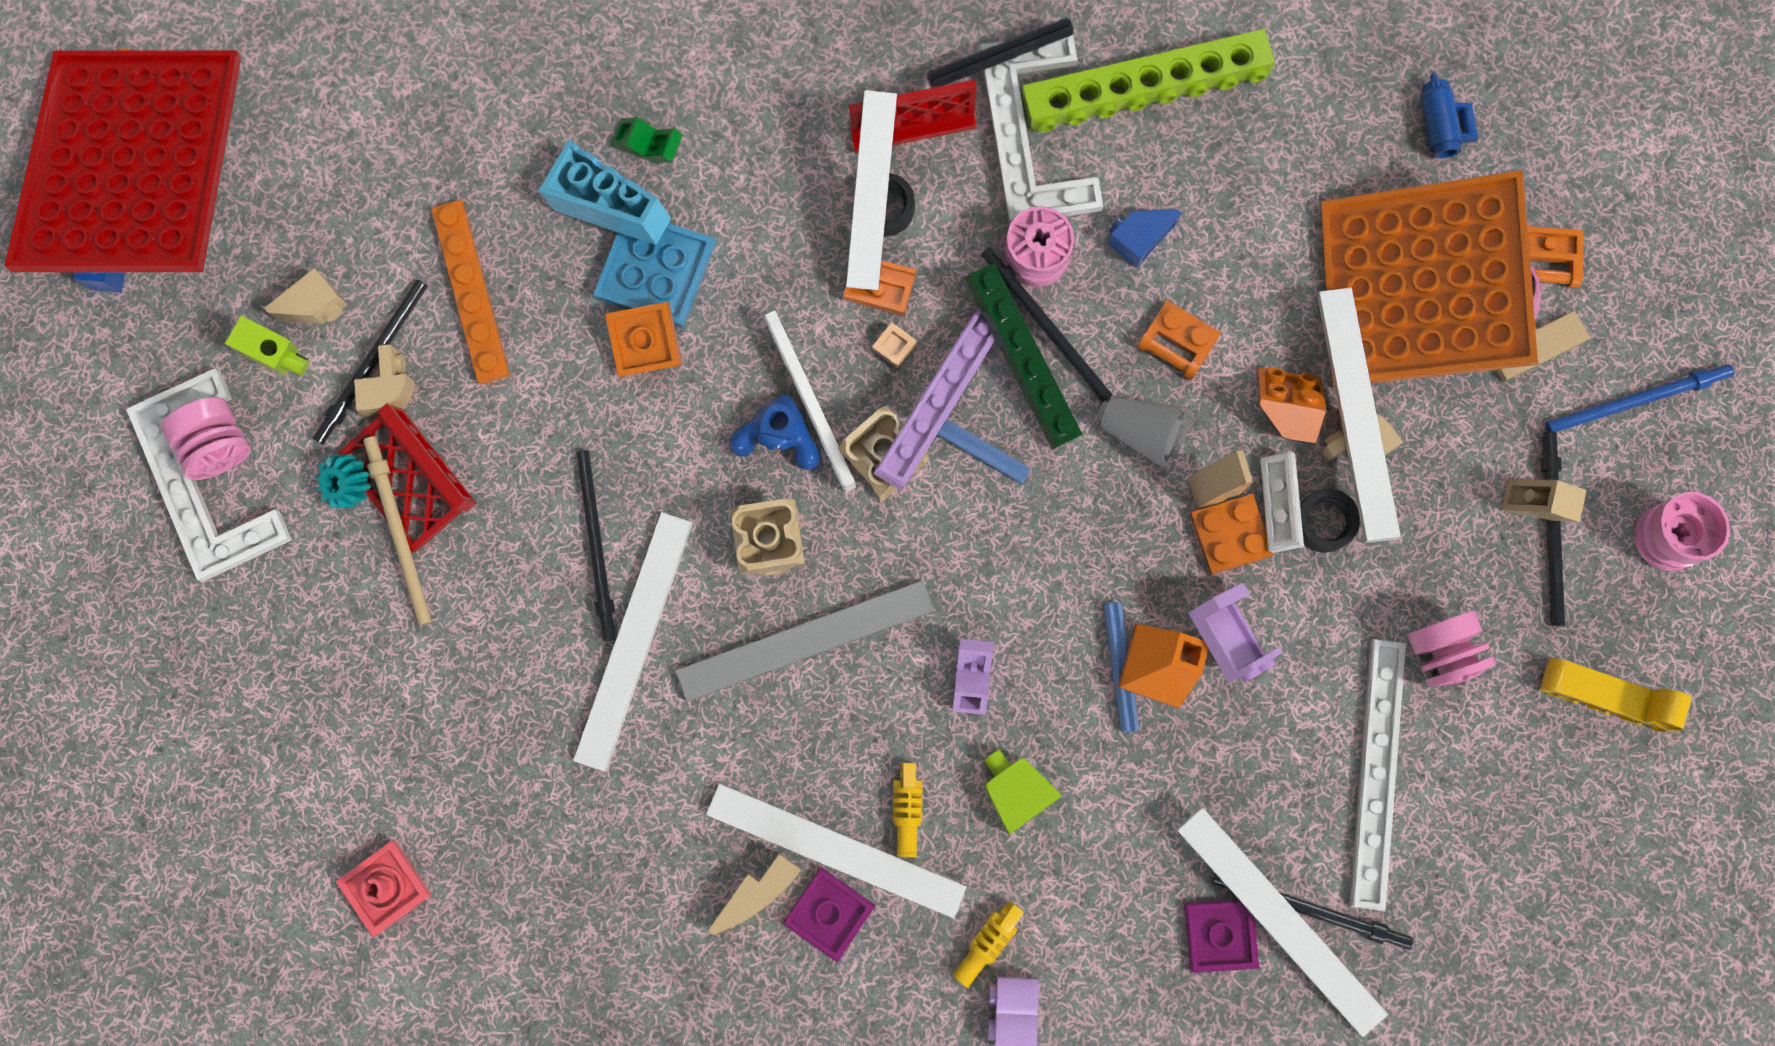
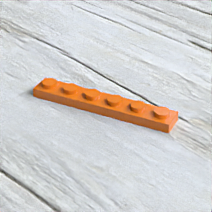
(470, 292)

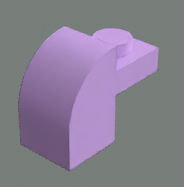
(972, 676)

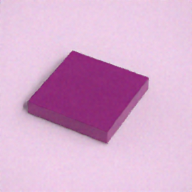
(829, 914)
(1220, 936)

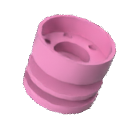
(1036, 263)
(205, 438)
(1682, 531)
(1452, 649)

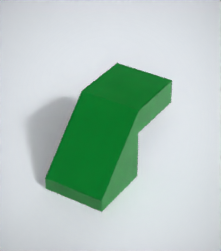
(646, 142)

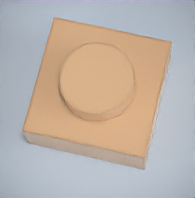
(894, 345)

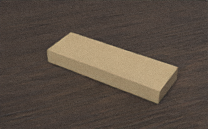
(1552, 341)

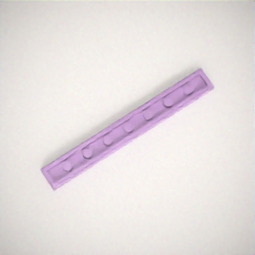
(937, 402)

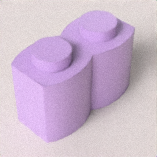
(1014, 1011)

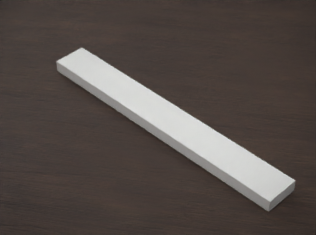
(1358, 416)
(633, 642)
(1377, 775)
(836, 850)
(1282, 921)

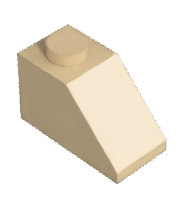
(308, 301)
(1544, 499)

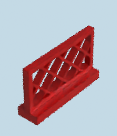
(926, 113)
(430, 465)

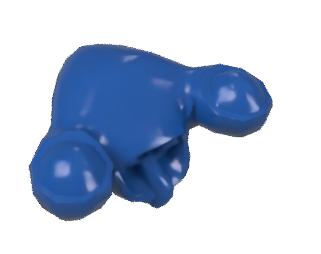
(778, 427)

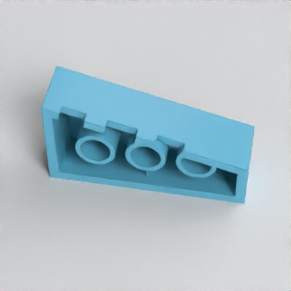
(600, 195)

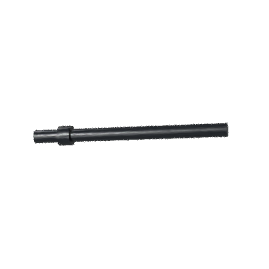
(1047, 325)
(336, 413)
(1552, 465)
(604, 606)
(1374, 931)

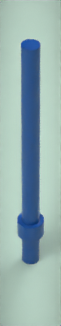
(1697, 381)

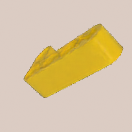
(1660, 708)

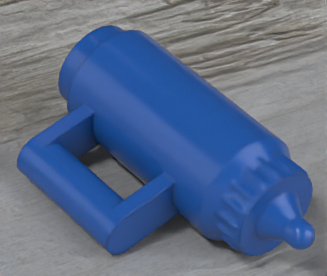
(1442, 119)

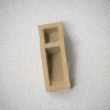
(1220, 480)
(756, 894)

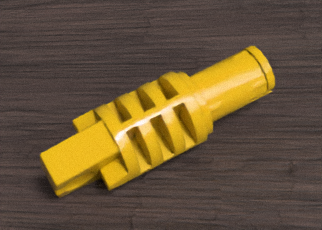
(907, 809)
(988, 943)

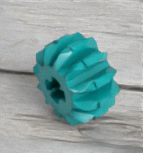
(342, 481)

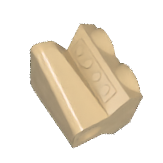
(869, 444)
(767, 537)

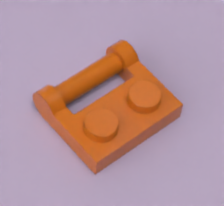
(1558, 246)
(1184, 331)

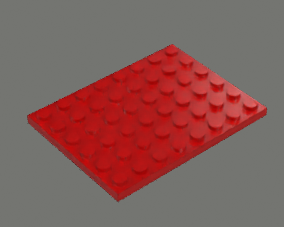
(125, 162)

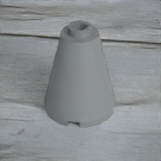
(1146, 427)

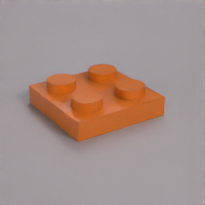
(643, 339)
(1231, 534)

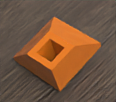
(1292, 402)
(1162, 664)

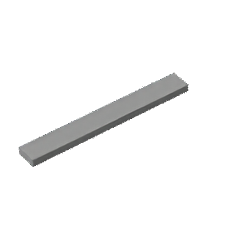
(804, 641)

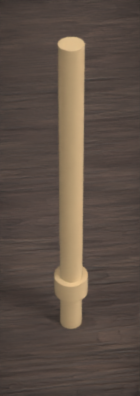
(379, 470)

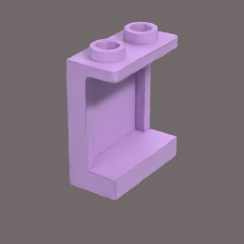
(1231, 637)

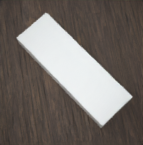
(1281, 502)

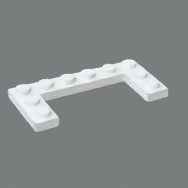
(1012, 140)
(205, 549)

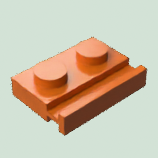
(893, 289)

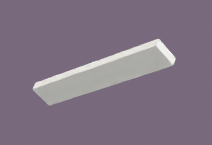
(871, 189)
(809, 401)

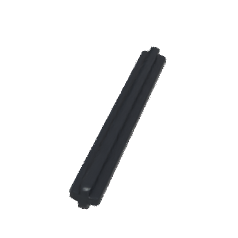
(1000, 53)

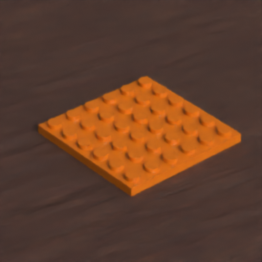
(1436, 276)

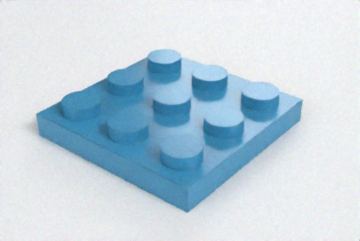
(653, 274)

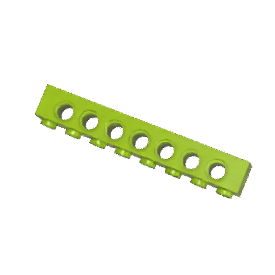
(1250, 48)

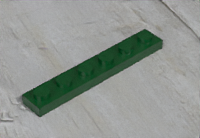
(1023, 356)

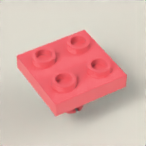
(384, 888)

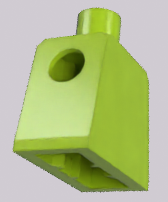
(258, 344)
(1017, 790)

